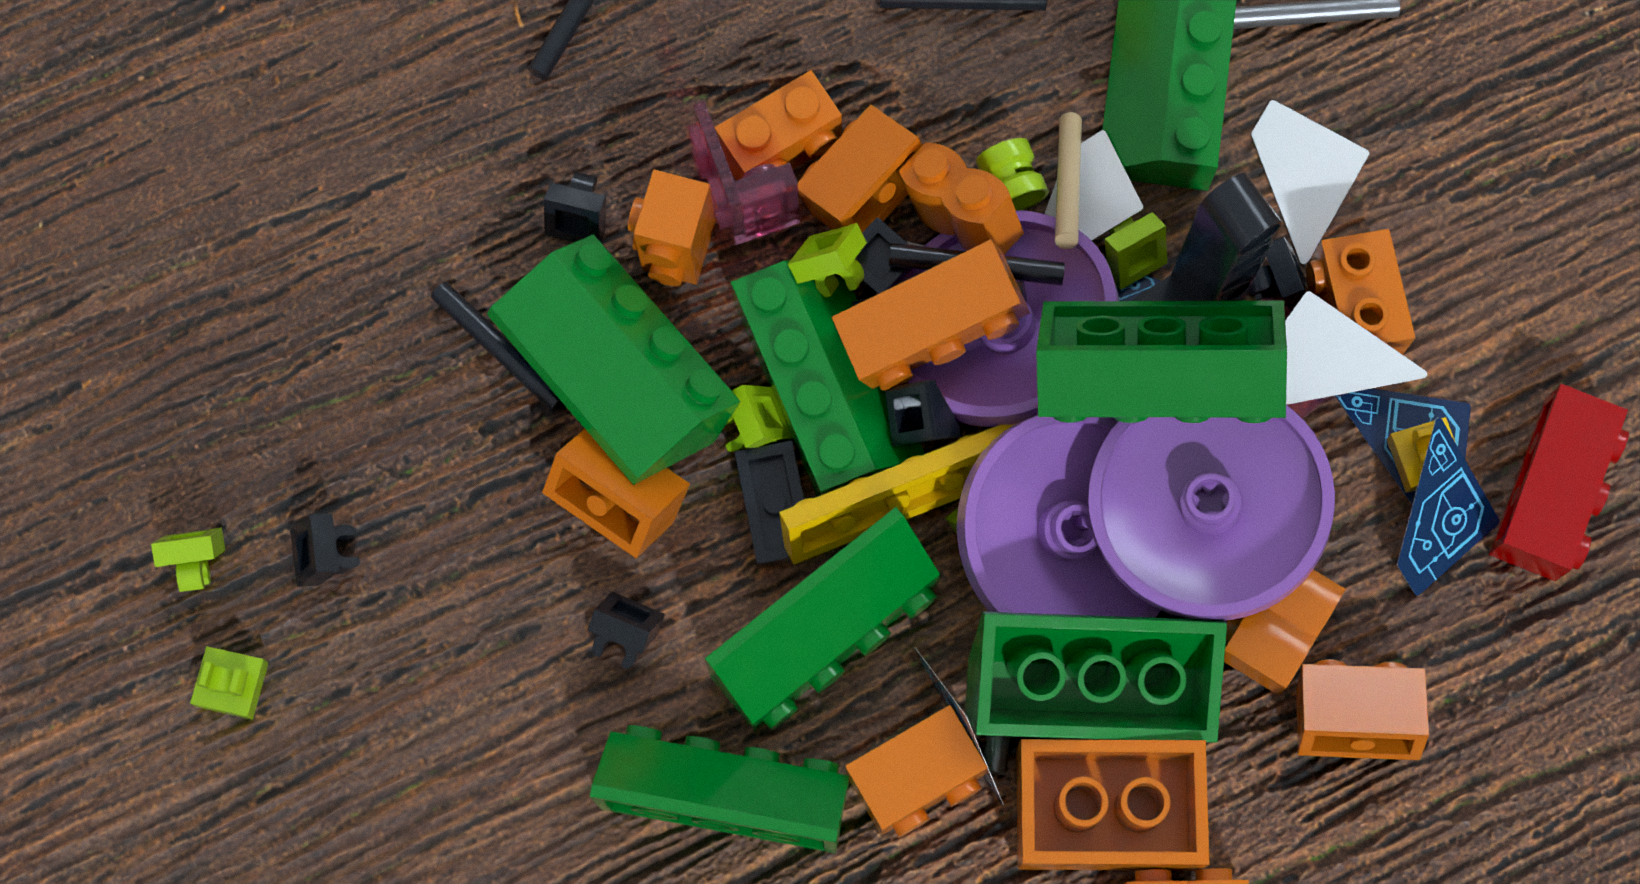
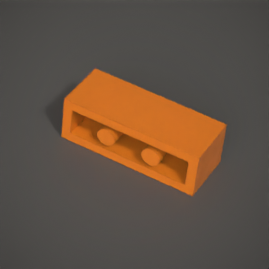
(931, 316)

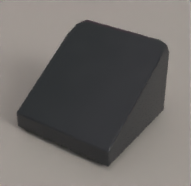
(919, 414)

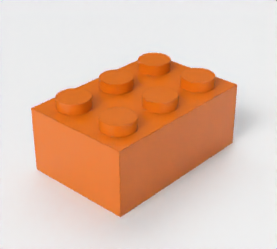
(1112, 805)

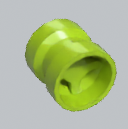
(1012, 164)

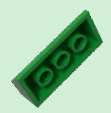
(1169, 89)
(614, 359)
(1162, 360)
(831, 415)
(824, 622)
(1095, 677)
(720, 789)

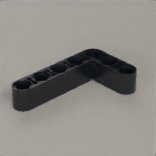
(1222, 246)

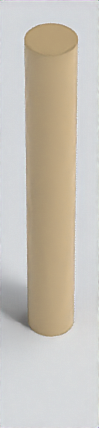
(1068, 181)

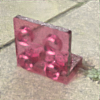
(750, 206)

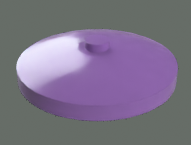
(998, 377)
(1212, 512)
(1030, 527)

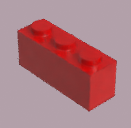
(1561, 483)

